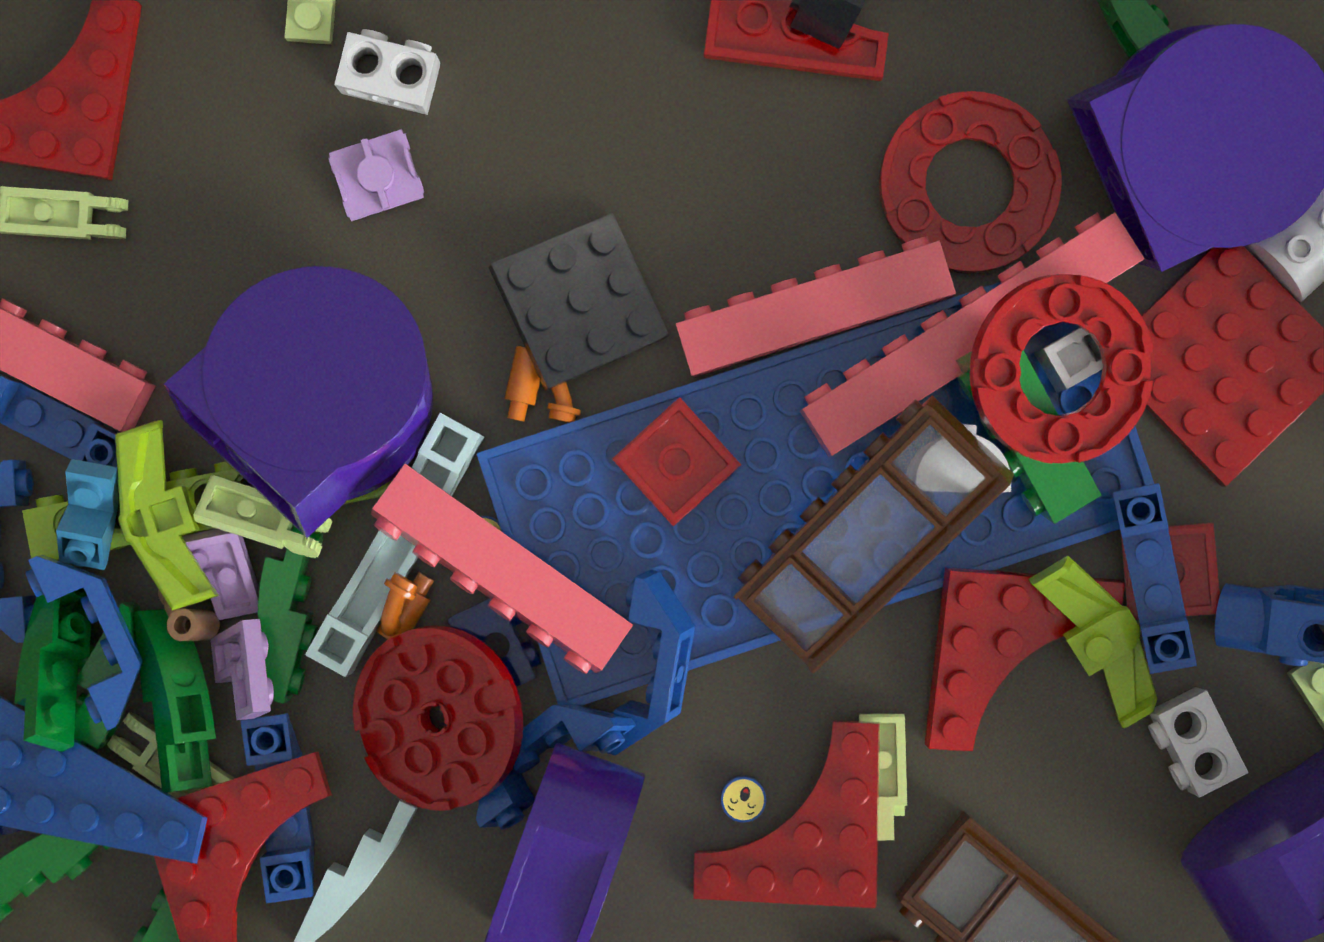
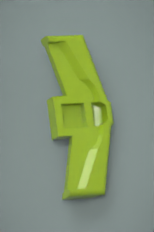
(158, 517)
(1103, 637)

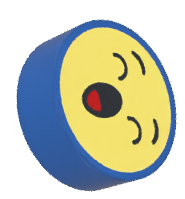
(743, 798)

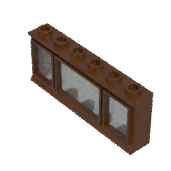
(873, 532)
(985, 893)

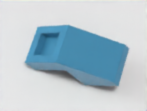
(91, 513)

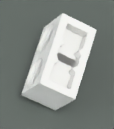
(384, 82)
(1070, 359)
(1205, 736)

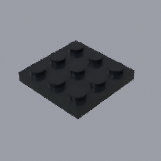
(578, 301)

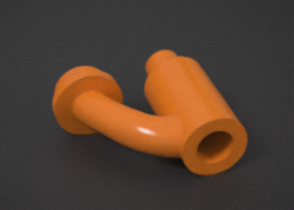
(524, 387)
(404, 604)

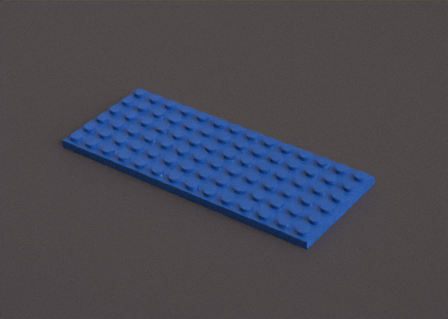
(598, 529)

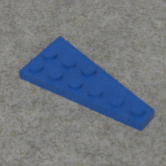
(89, 798)

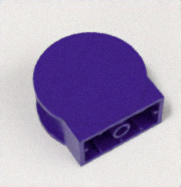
(1207, 139)
(310, 390)
(567, 850)
(1265, 859)

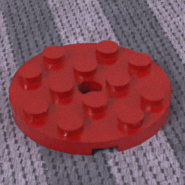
(478, 704)

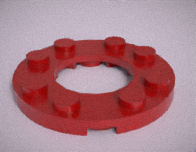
(1000, 125)
(1123, 383)

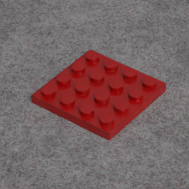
(1231, 360)

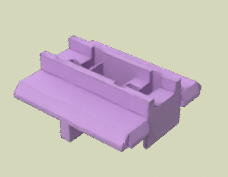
(376, 175)

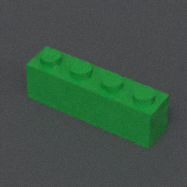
(1052, 488)

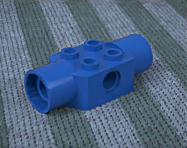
(1272, 621)

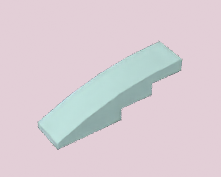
(345, 885)

